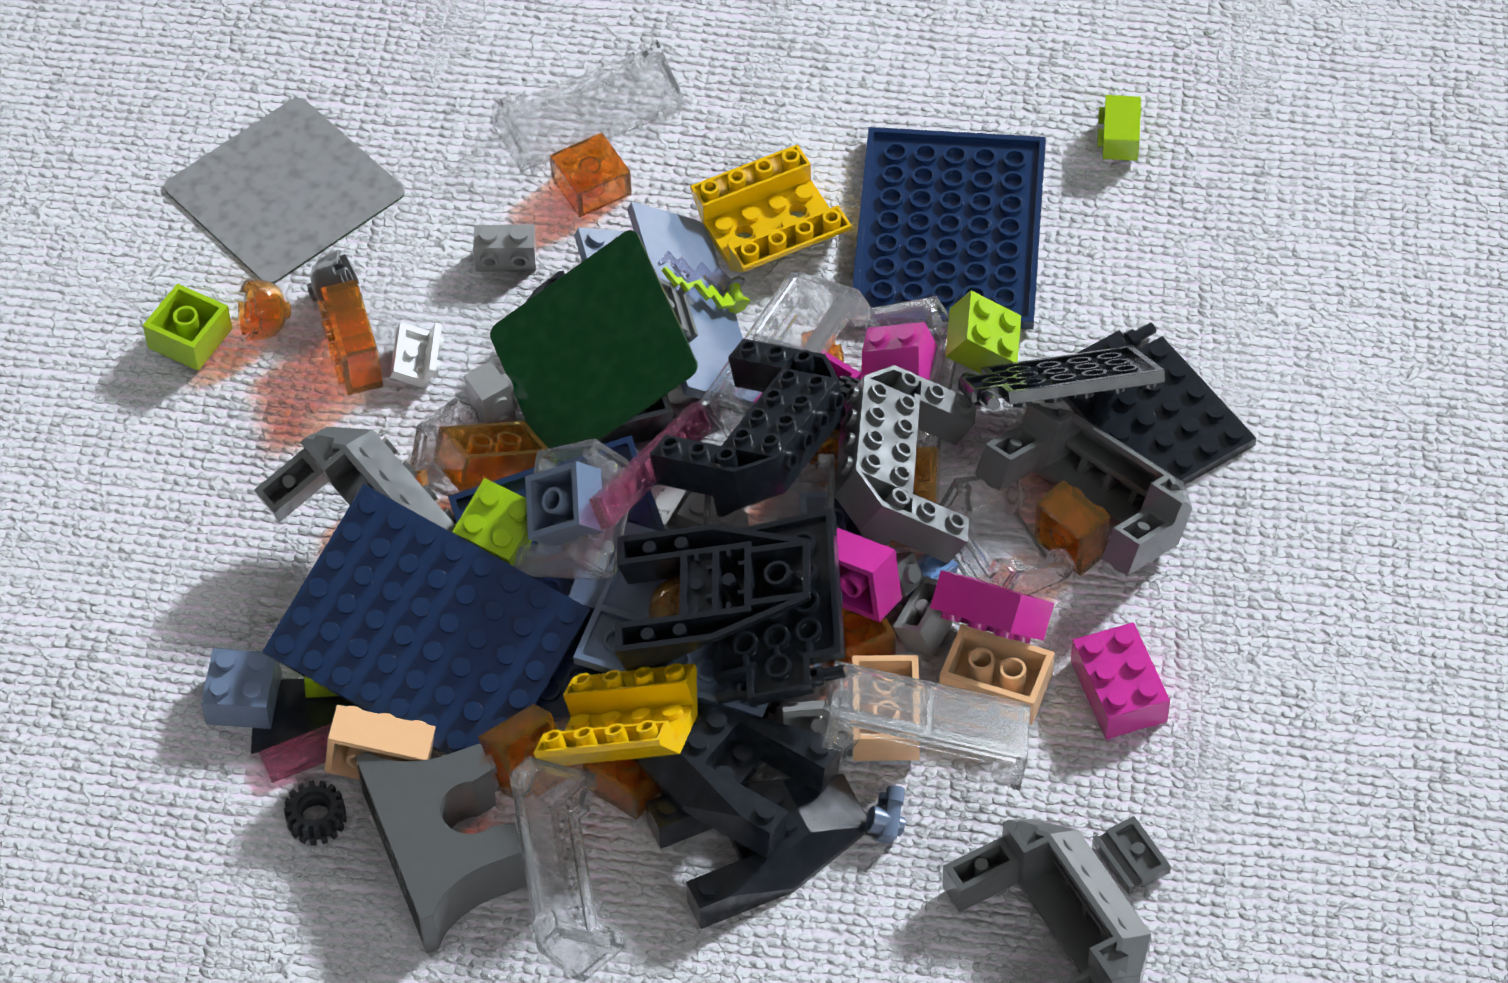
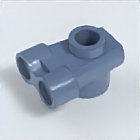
(886, 818)

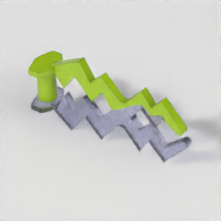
(732, 299)

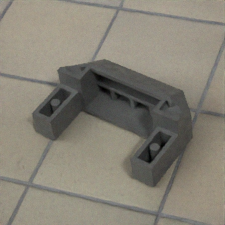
(880, 456)
(348, 461)
(1135, 492)
(1067, 890)

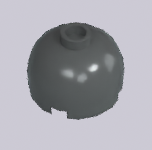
(330, 271)

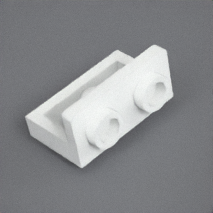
(416, 354)

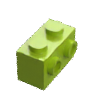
(1121, 127)

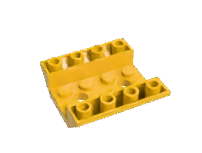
(760, 202)
(624, 716)

